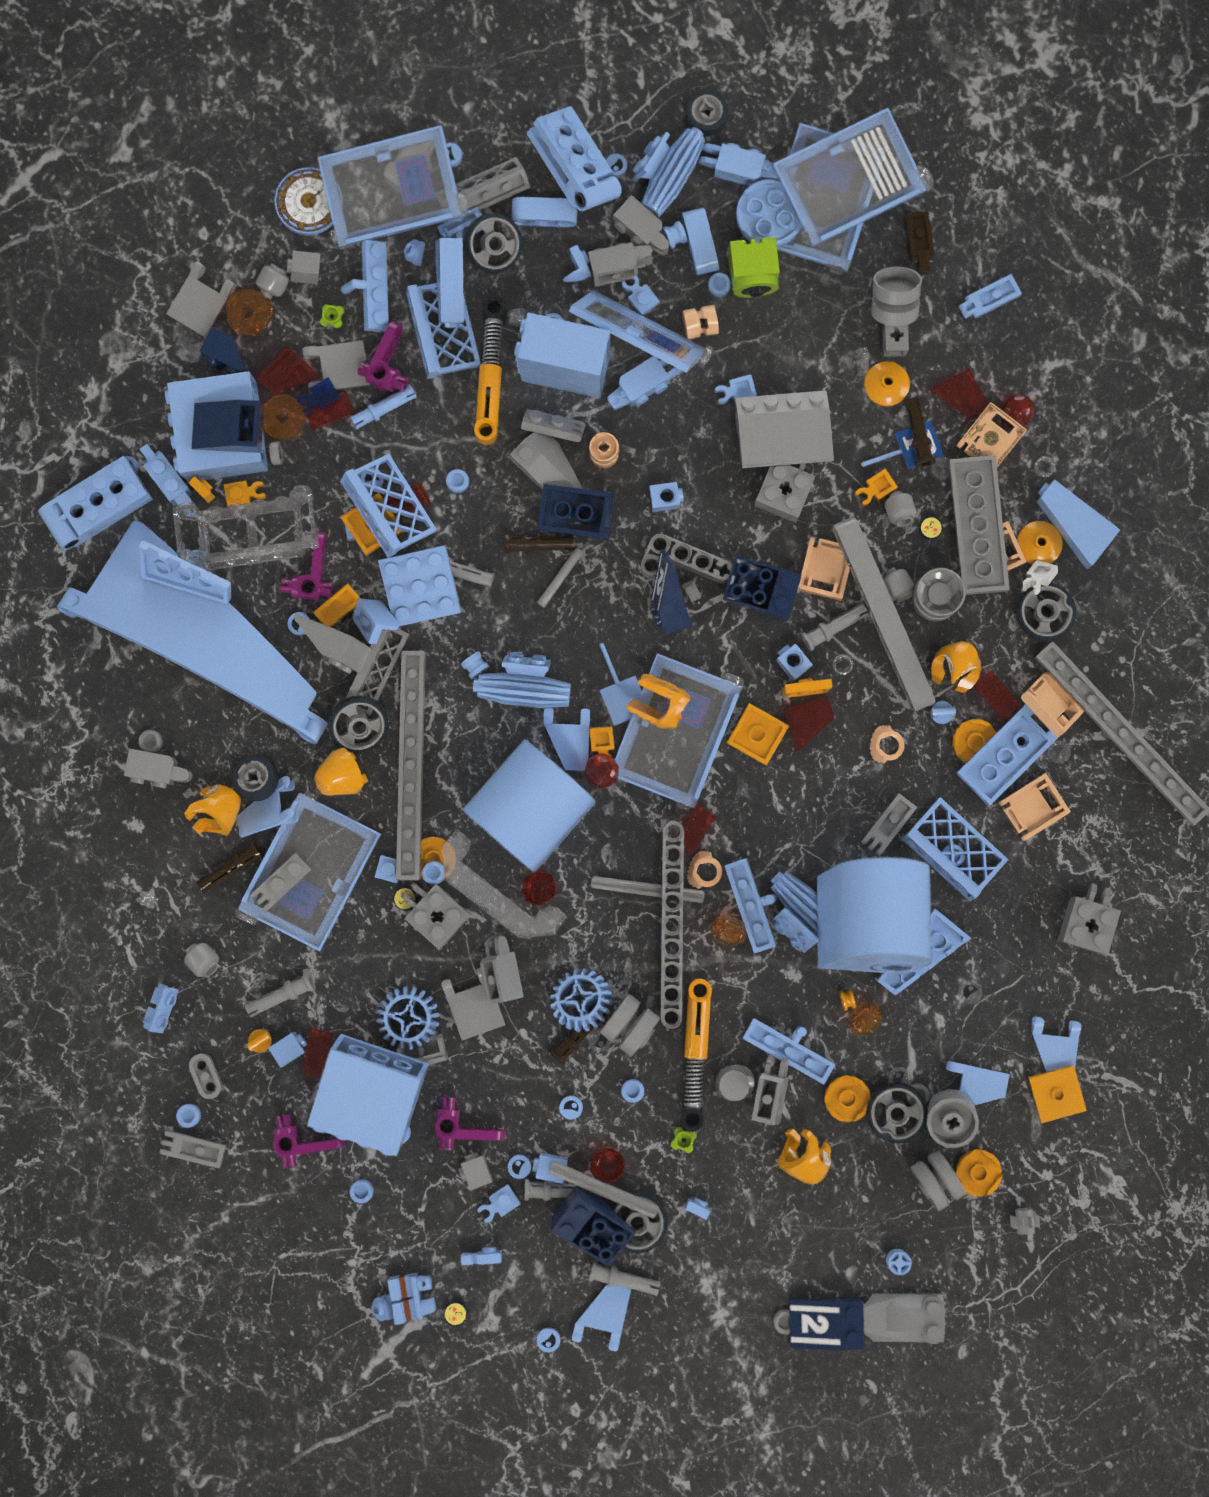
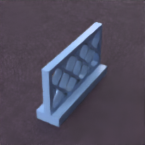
(425, 336)
(370, 509)
(946, 866)

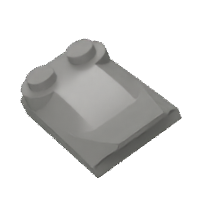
(905, 1317)

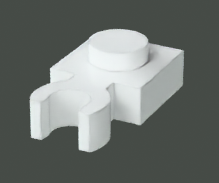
(1039, 574)

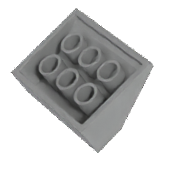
(784, 429)

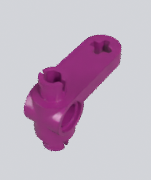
(381, 359)
(296, 584)
(449, 1112)
(285, 1129)

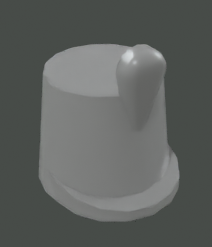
(734, 1082)

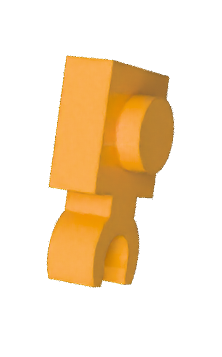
(878, 486)
(202, 488)
(241, 493)
(602, 739)

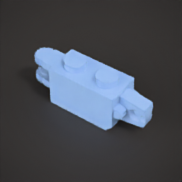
(738, 164)
(642, 382)
(166, 477)

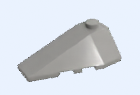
(544, 462)

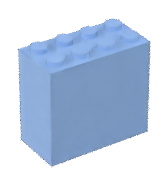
(563, 355)
(207, 463)
(367, 1095)

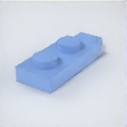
(990, 297)

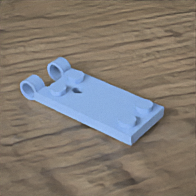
(1002, 759)

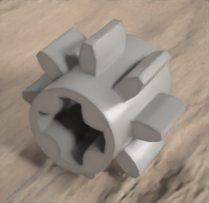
(1025, 1221)

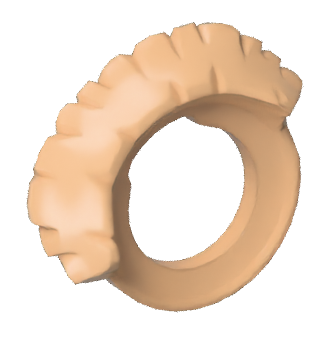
(878, 734)
(701, 858)

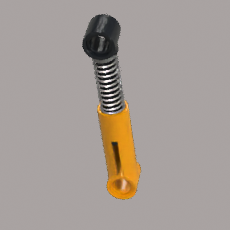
(489, 372)
(696, 1051)

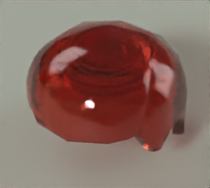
(1018, 407)
(602, 771)
(539, 888)
(607, 1165)

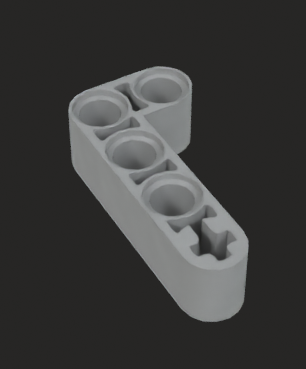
(689, 562)

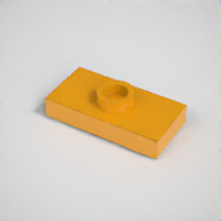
(337, 606)

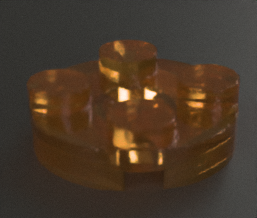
(261, 312)
(292, 427)

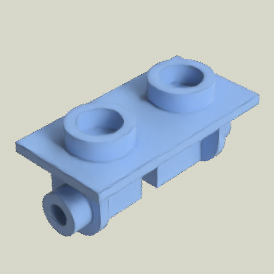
(458, 227)
(157, 1018)

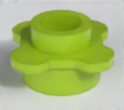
(328, 310)
(687, 1145)

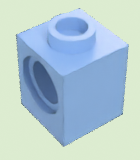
(660, 505)
(793, 672)
(288, 1048)
(543, 1163)

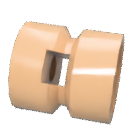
(692, 323)
(604, 450)

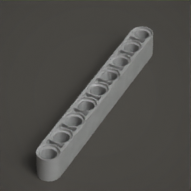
(883, 614)
(672, 935)

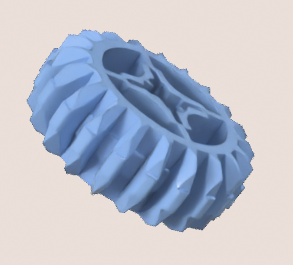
(563, 1002)
(405, 1029)

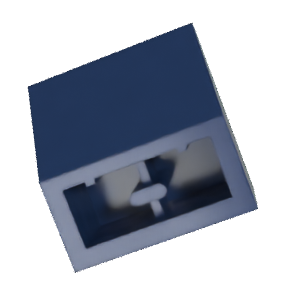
(223, 353)

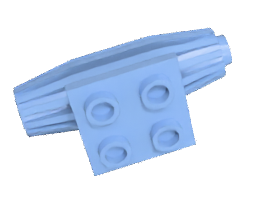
(668, 168)
(523, 684)
(799, 917)

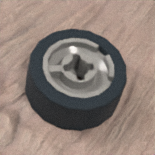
(709, 101)
(259, 789)

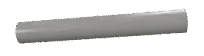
(560, 577)

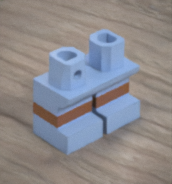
(407, 1297)

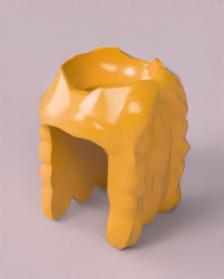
(678, 700)

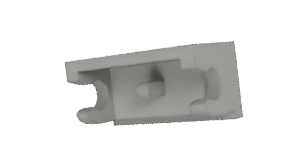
(429, 1052)

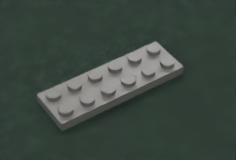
(979, 524)

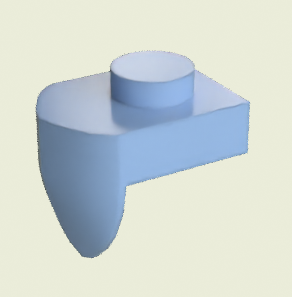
(580, 261)

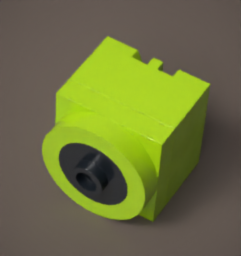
(753, 267)

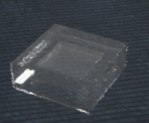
(862, 361)

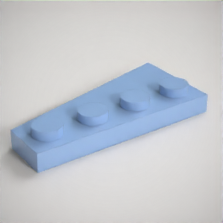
(177, 573)
(945, 940)

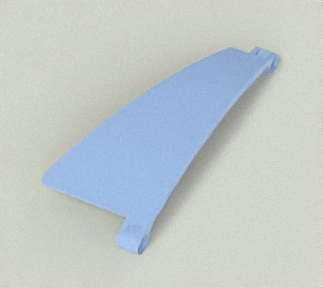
(195, 634)

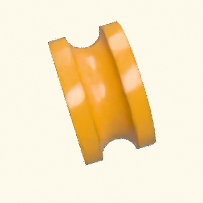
(847, 999)

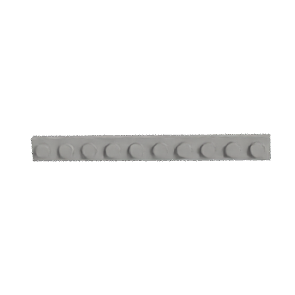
(1123, 734)
(410, 765)

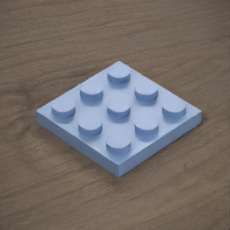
(420, 585)

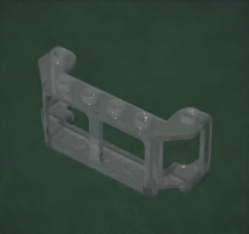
(254, 554)
(491, 899)

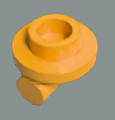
(259, 1041)

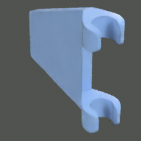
(570, 740)
(267, 813)
(1056, 1050)
(980, 1083)
(606, 1314)

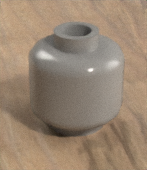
(272, 281)
(900, 509)
(898, 584)
(201, 959)

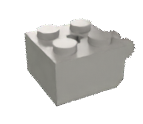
(798, 484)
(1085, 910)
(422, 915)

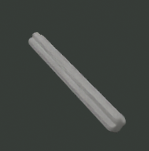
(643, 888)
(603, 1189)

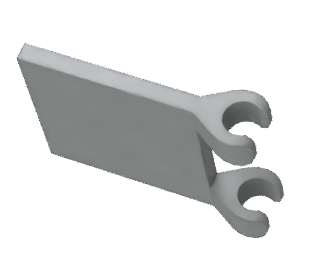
(198, 304)
(339, 363)
(472, 1010)

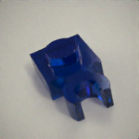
(322, 395)

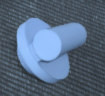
(414, 252)
(942, 712)
(382, 1308)

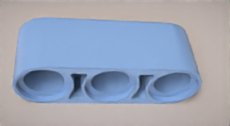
(543, 212)
(700, 241)

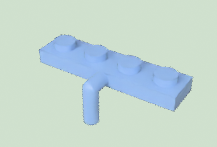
(373, 285)
(751, 905)
(789, 1048)

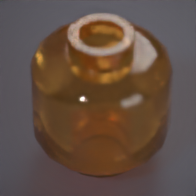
(728, 930)
(865, 1019)

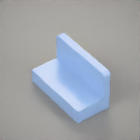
(372, 617)

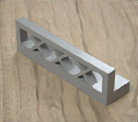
(493, 190)
(376, 650)

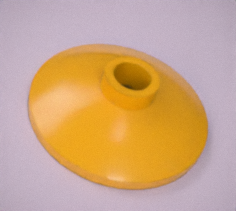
(887, 394)
(1029, 544)

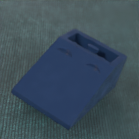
(228, 426)
(762, 588)
(591, 1225)

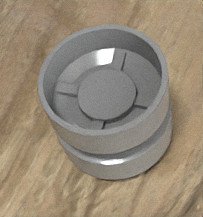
(896, 296)
(938, 594)
(634, 1028)

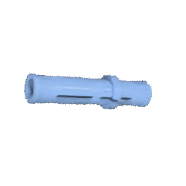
(382, 407)

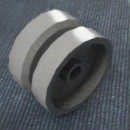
(942, 1109)
(936, 1181)

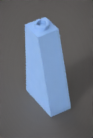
(450, 281)
(1077, 522)

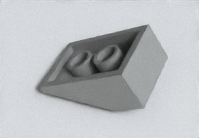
(340, 648)

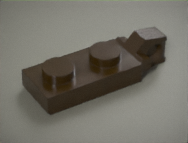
(920, 240)

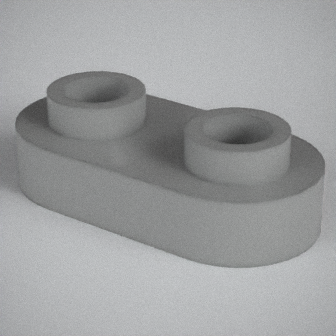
(204, 1076)

